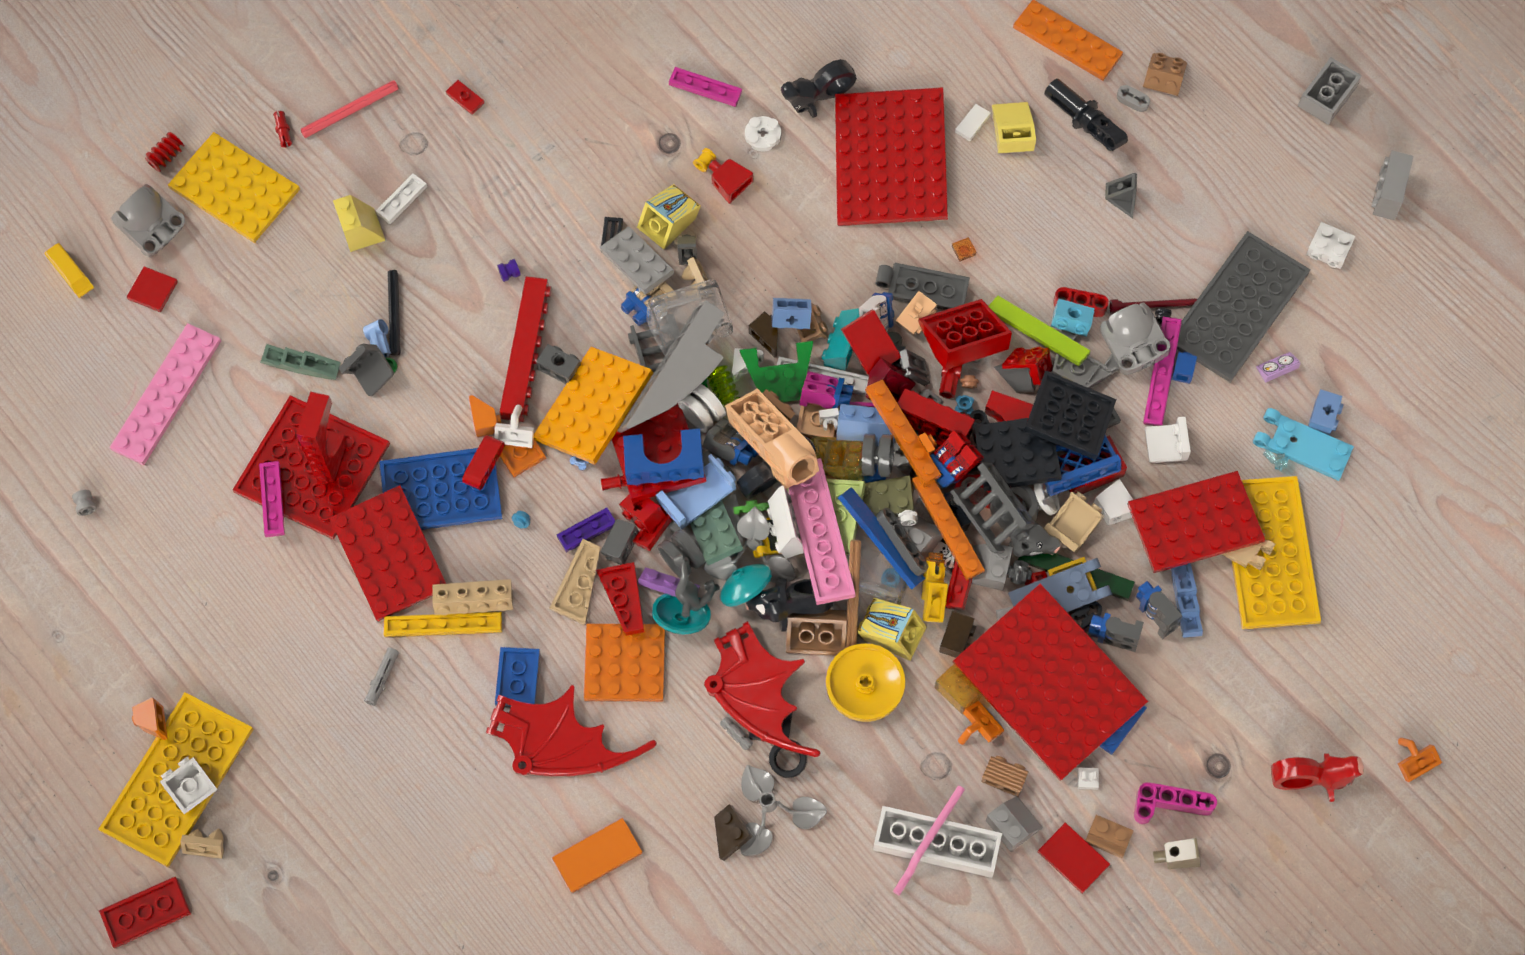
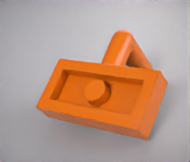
(981, 721)
(1419, 761)

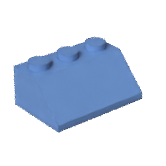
(858, 420)

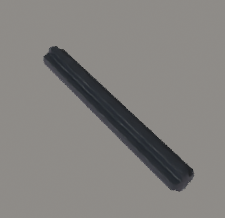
(393, 305)

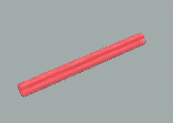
(349, 109)

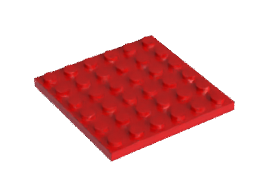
(302, 495)

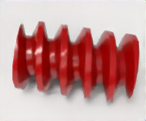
(163, 151)

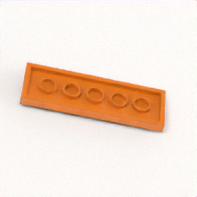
(1068, 39)

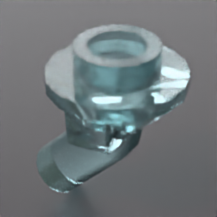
(1280, 461)

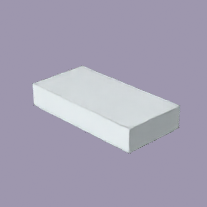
(972, 122)

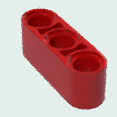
(1089, 298)
(483, 462)

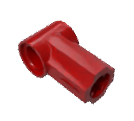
(949, 381)

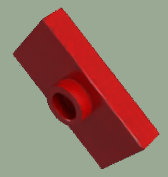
(465, 97)

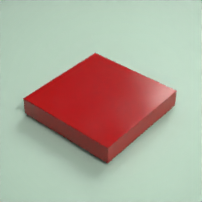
(152, 289)

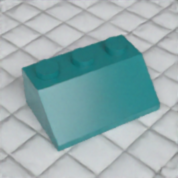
(839, 350)

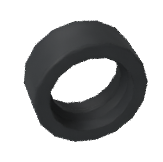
(786, 773)

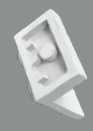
(1168, 442)

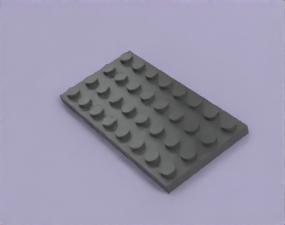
(1240, 305)

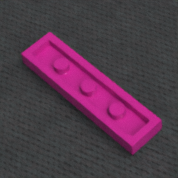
(705, 86)
(272, 499)

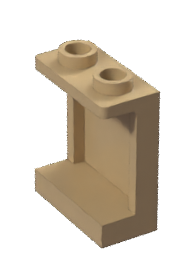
(1075, 521)

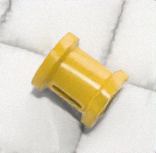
(704, 160)

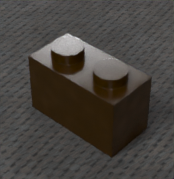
(957, 634)

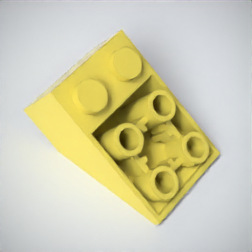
(1014, 127)

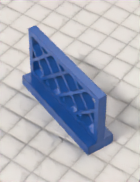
(1084, 473)

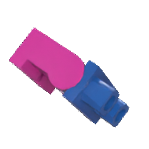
(825, 391)

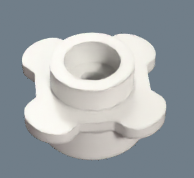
(908, 518)

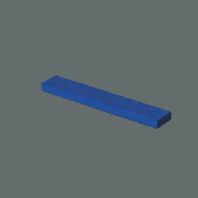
(876, 533)

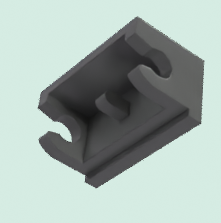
(619, 541)

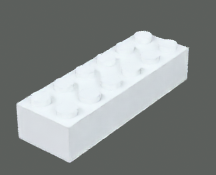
(953, 847)

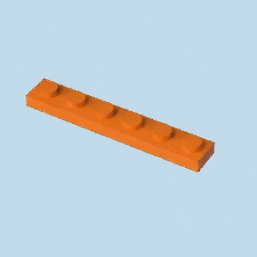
(902, 432)
(949, 528)

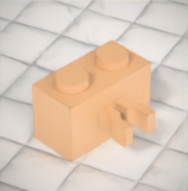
(917, 308)

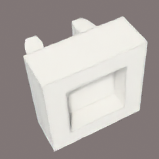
(829, 416)
(1088, 778)

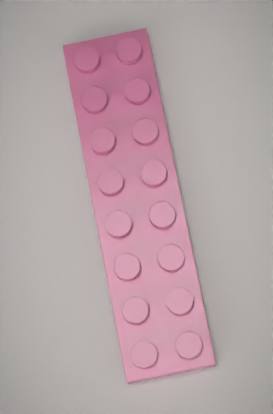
(165, 394)
(821, 539)

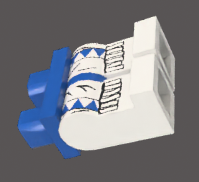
(883, 307)

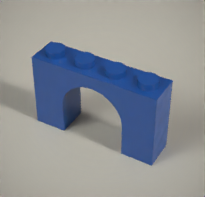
(686, 466)

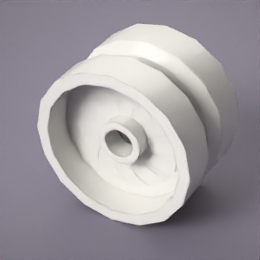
(702, 408)

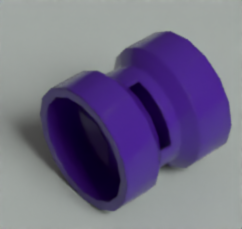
(508, 270)

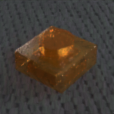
(964, 249)

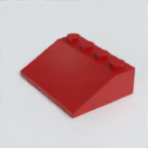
(965, 334)

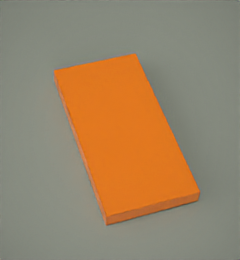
(597, 855)

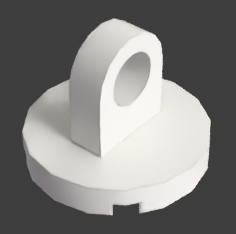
(1048, 504)

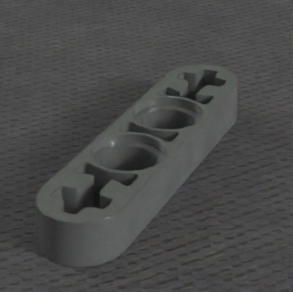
(902, 541)

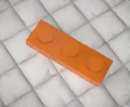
(928, 442)

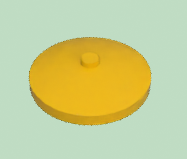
(865, 682)

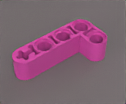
(1175, 803)

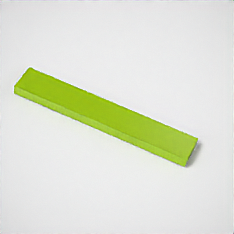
(1039, 331)

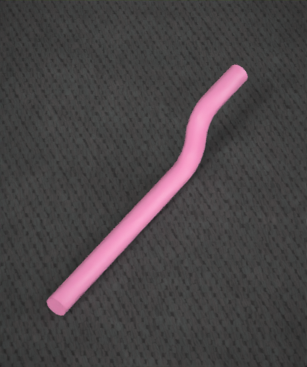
(928, 839)

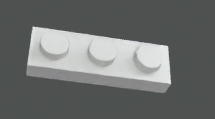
(401, 198)

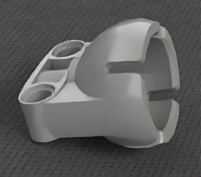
(147, 219)
(1133, 337)

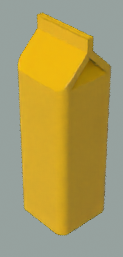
(68, 270)

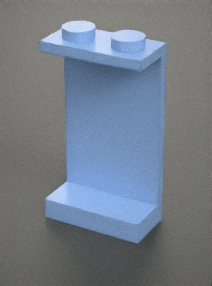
(693, 501)

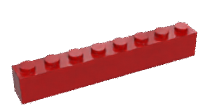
(525, 346)

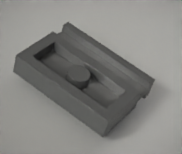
(915, 367)

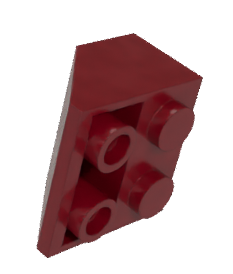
(892, 376)

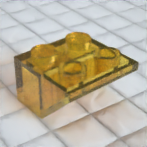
(844, 459)

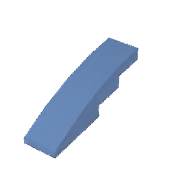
(1186, 600)

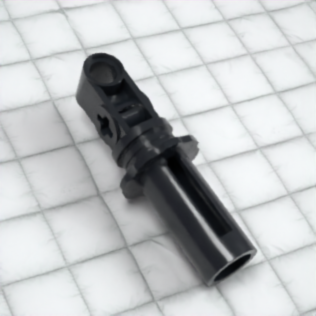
(1086, 115)

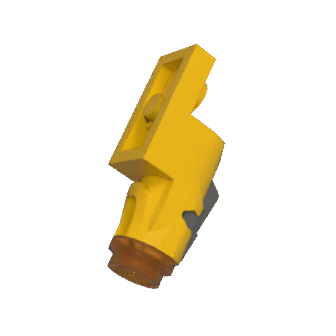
(934, 588)

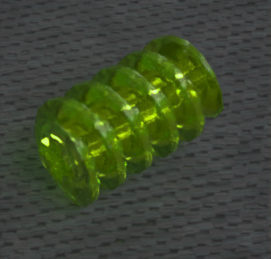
(722, 385)

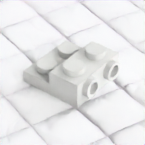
(1330, 245)
(187, 784)

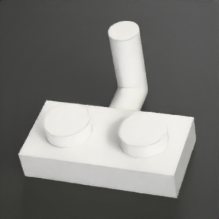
(515, 434)

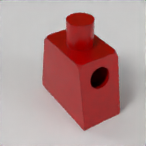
(730, 178)

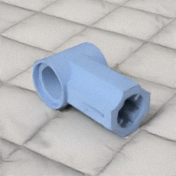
(376, 334)

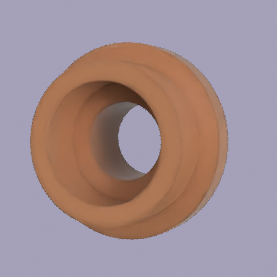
(969, 382)

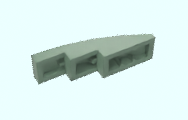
(299, 362)

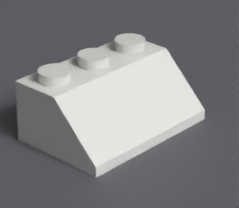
(784, 524)

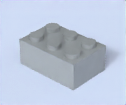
(1329, 90)
(1392, 185)

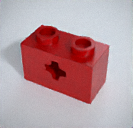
(644, 513)

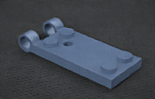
(1058, 583)

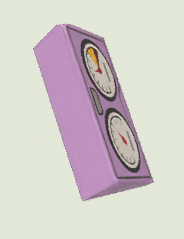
(1278, 366)

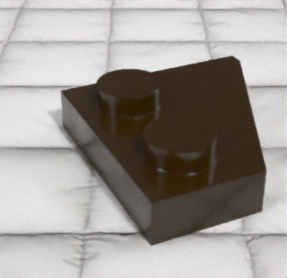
(730, 832)

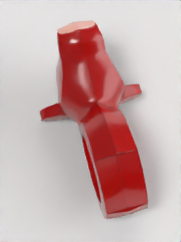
(1306, 772)

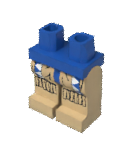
(638, 301)

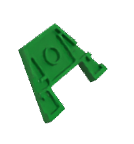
(783, 379)

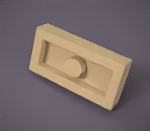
(694, 271)
(198, 845)

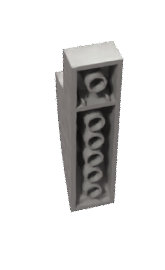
(682, 368)

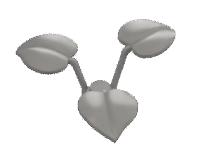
(755, 529)
(758, 785)

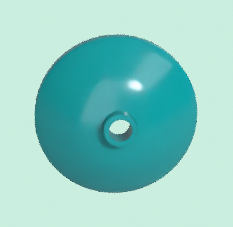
(745, 584)
(668, 615)

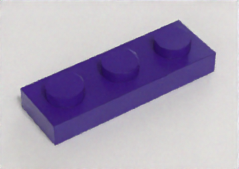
(586, 529)

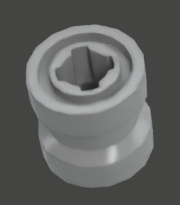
(84, 503)

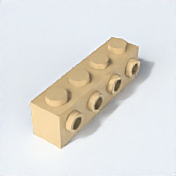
(472, 597)

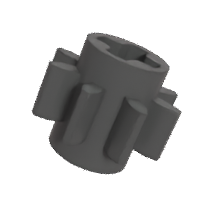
(1019, 572)

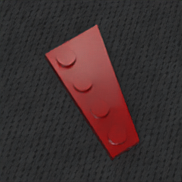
(623, 592)

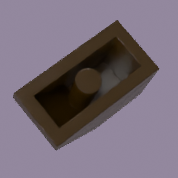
(764, 333)

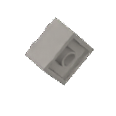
(924, 536)
(995, 567)
(1013, 822)

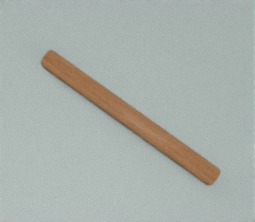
(852, 606)

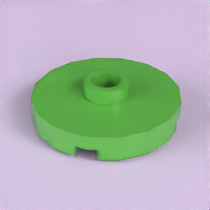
(749, 505)

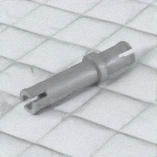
(377, 685)

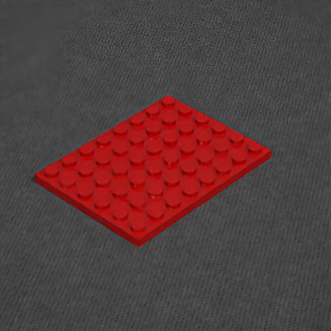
(890, 156)
(1050, 682)

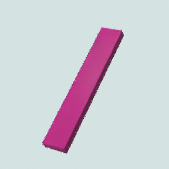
(1162, 374)

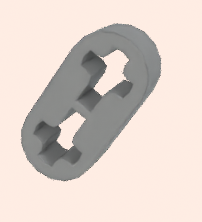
(1133, 97)

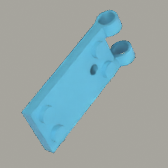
(1312, 447)

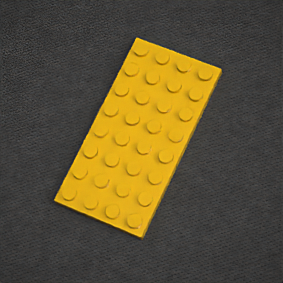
(1285, 586)
(144, 811)

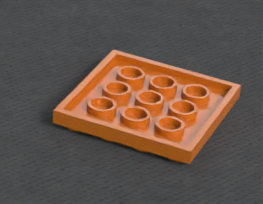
(624, 665)

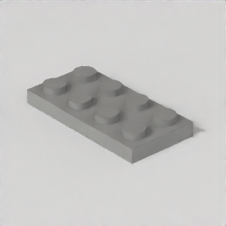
(636, 260)

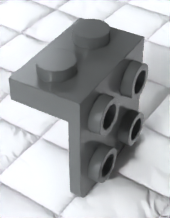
(369, 368)

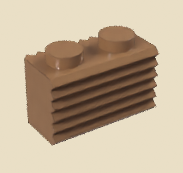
(1005, 776)

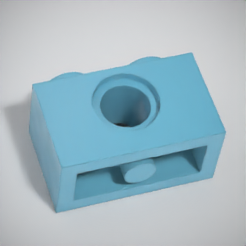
(1072, 317)

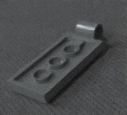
(941, 287)

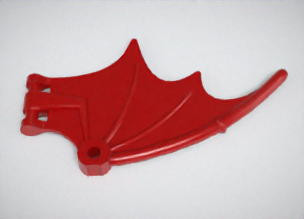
(752, 686)
(553, 740)

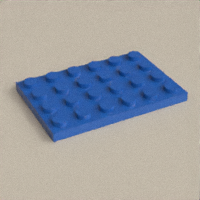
(437, 490)

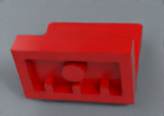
(1036, 359)

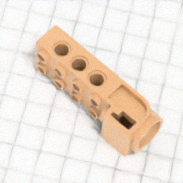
(773, 438)

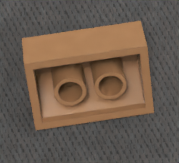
(817, 633)

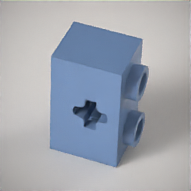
(791, 313)
(1324, 403)

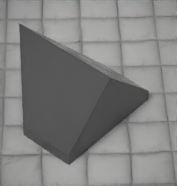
(1123, 193)
(1017, 378)

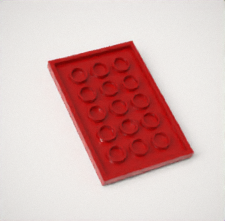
(662, 446)
(1195, 521)
(388, 552)

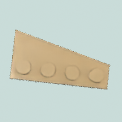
(576, 588)

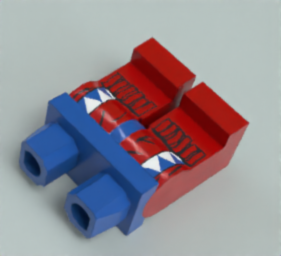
(955, 458)

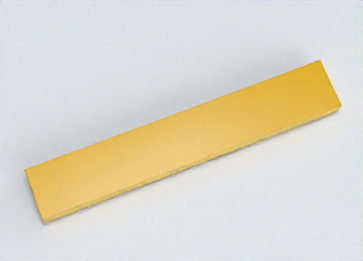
(442, 624)

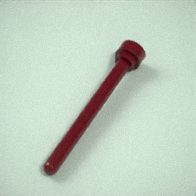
(1116, 305)

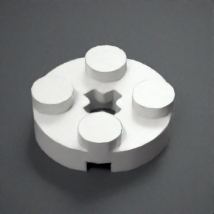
(760, 124)

